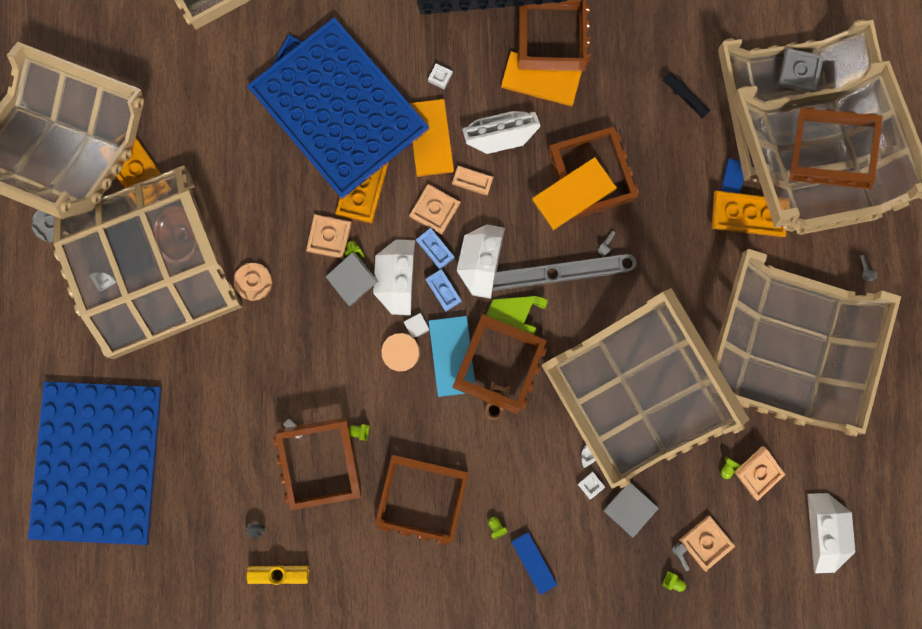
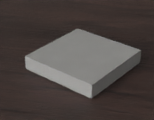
(800, 70)
(351, 279)
(630, 509)

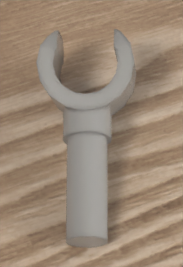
(604, 249)
(868, 275)
(679, 550)

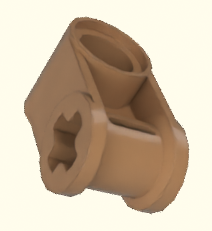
(504, 391)

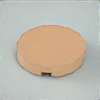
(252, 281)
(400, 352)

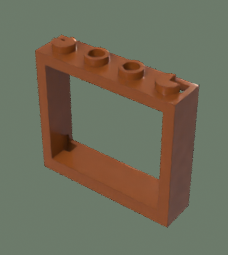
(546, 63)
(627, 173)
(835, 177)
(490, 396)
(286, 479)
(405, 530)

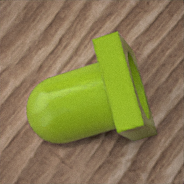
(353, 247)
(360, 431)
(729, 468)
(496, 528)
(672, 582)

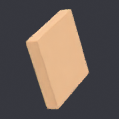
(434, 209)
(328, 236)
(759, 473)
(707, 543)

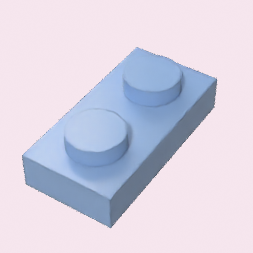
(435, 249)
(443, 290)

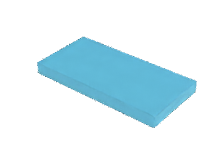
(449, 347)

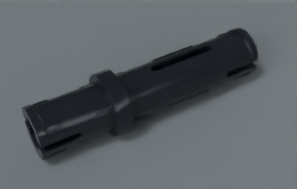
(683, 92)

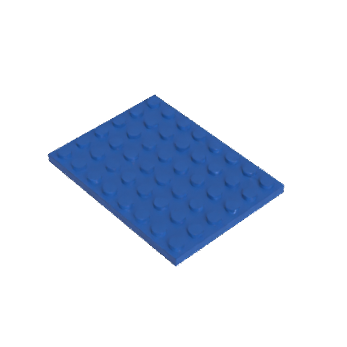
(338, 108)
(95, 463)

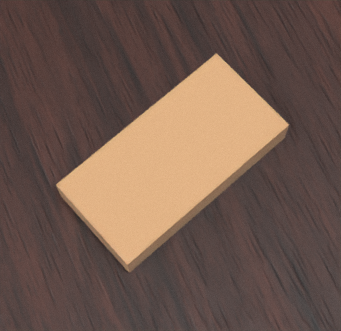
(472, 180)

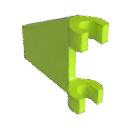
(515, 311)

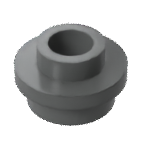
(255, 530)

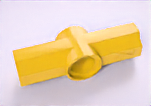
(265, 574)

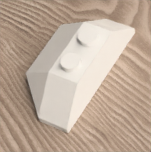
(501, 131)
(480, 259)
(395, 276)
(830, 532)

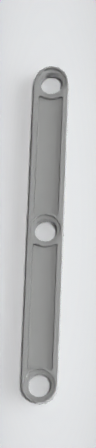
(566, 272)

